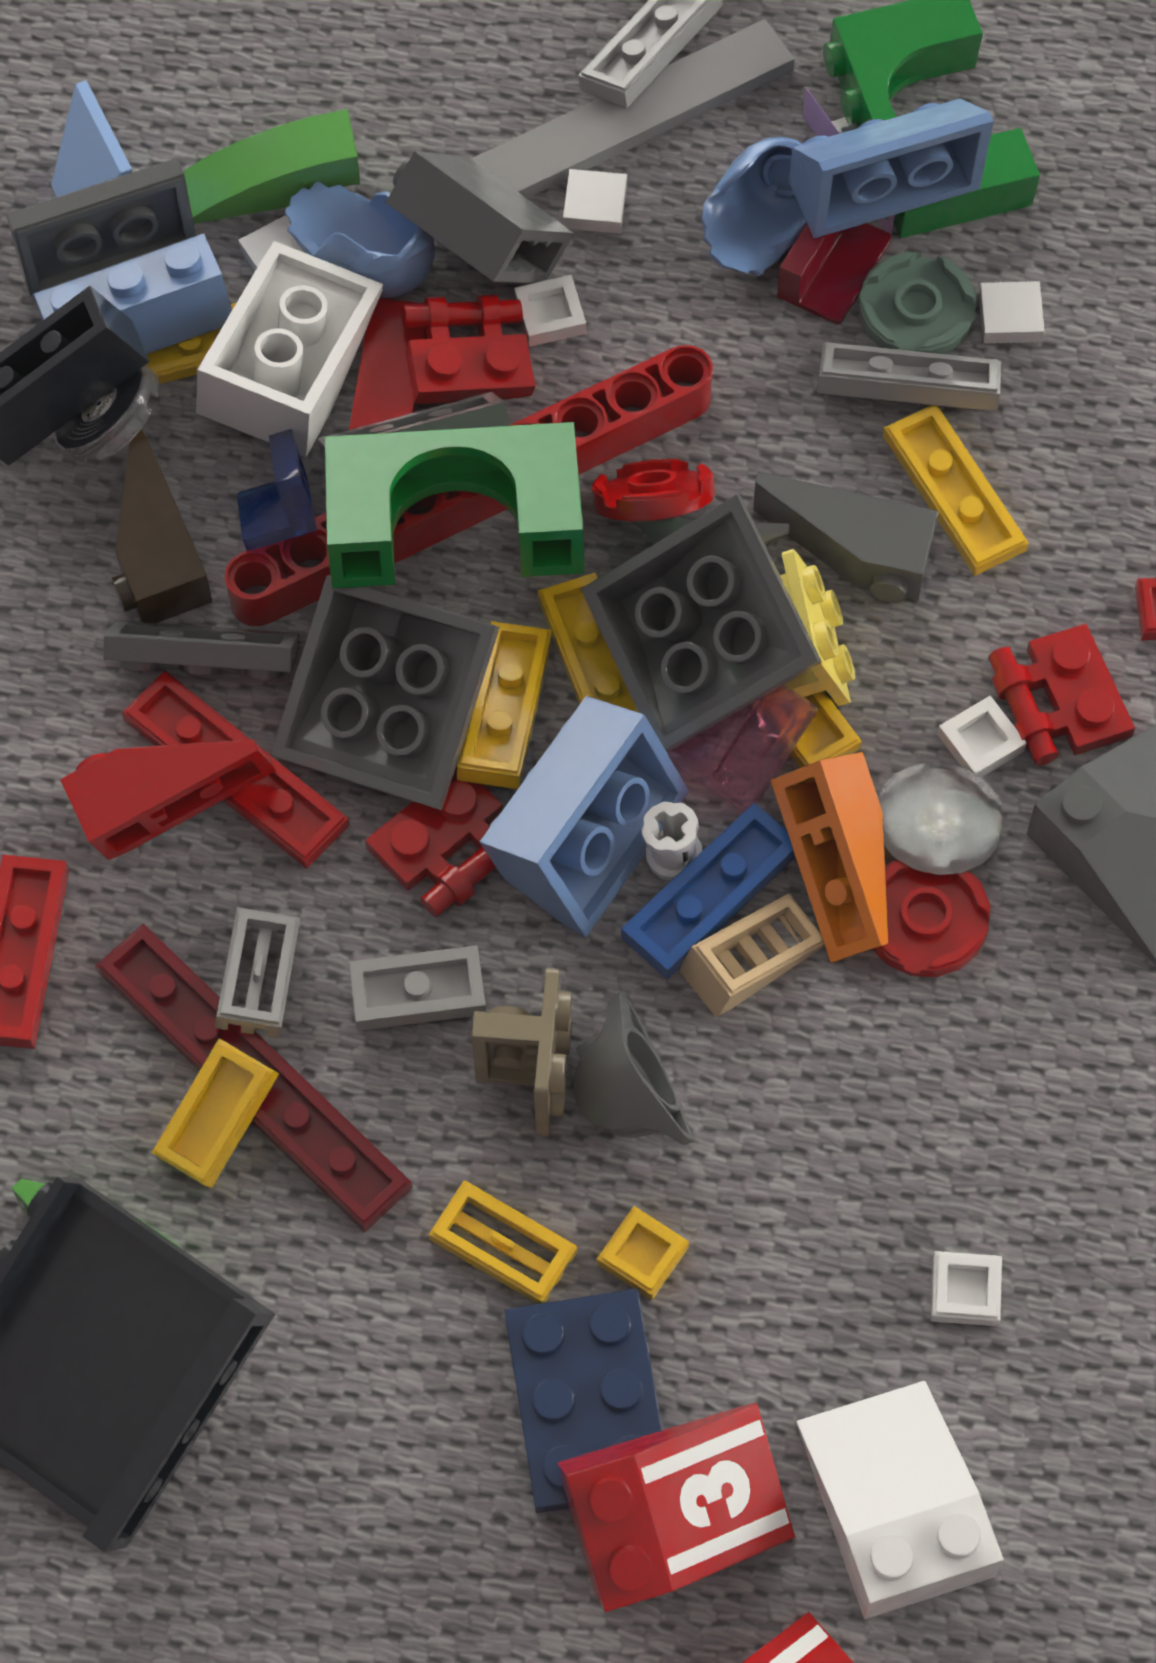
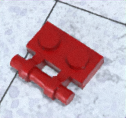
(466, 367)
(1077, 686)
(424, 837)

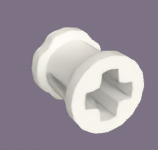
(678, 836)

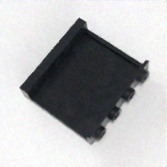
(110, 1356)

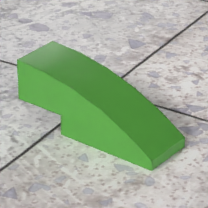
(273, 167)

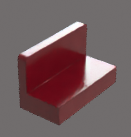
(829, 270)

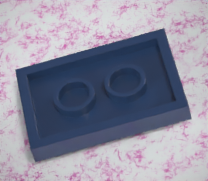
(579, 1382)

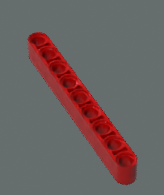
(592, 410)

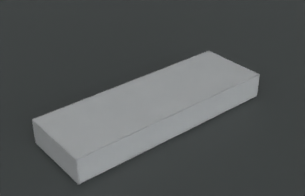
(644, 48)
(910, 376)

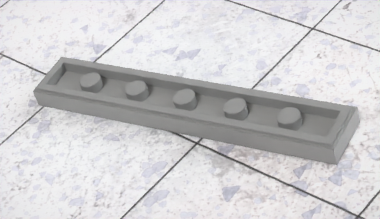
(674, 97)

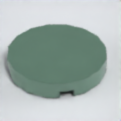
(916, 319)

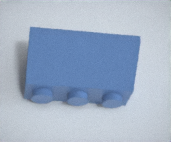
(890, 165)
(164, 292)
(581, 812)

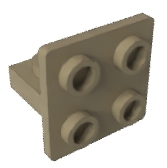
(528, 1049)

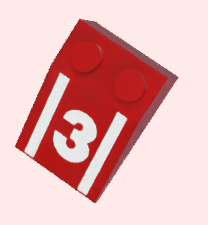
(675, 1505)

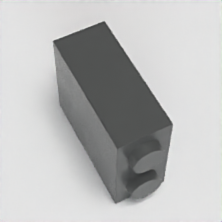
(478, 217)

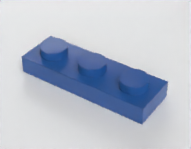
(709, 890)

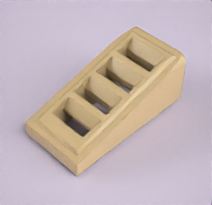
(719, 976)

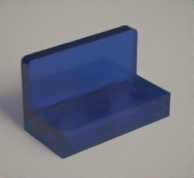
(282, 506)

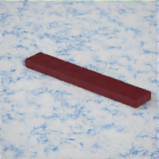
(293, 1111)

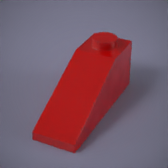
(147, 790)

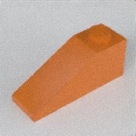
(839, 850)

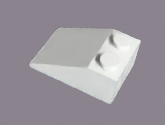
(286, 347)
(899, 1499)

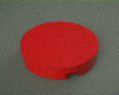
(653, 490)
(924, 936)

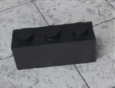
(63, 369)

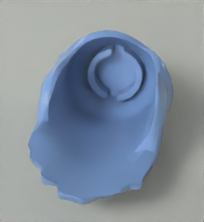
(753, 209)
(361, 236)

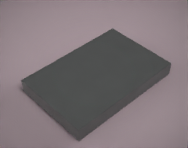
(101, 225)

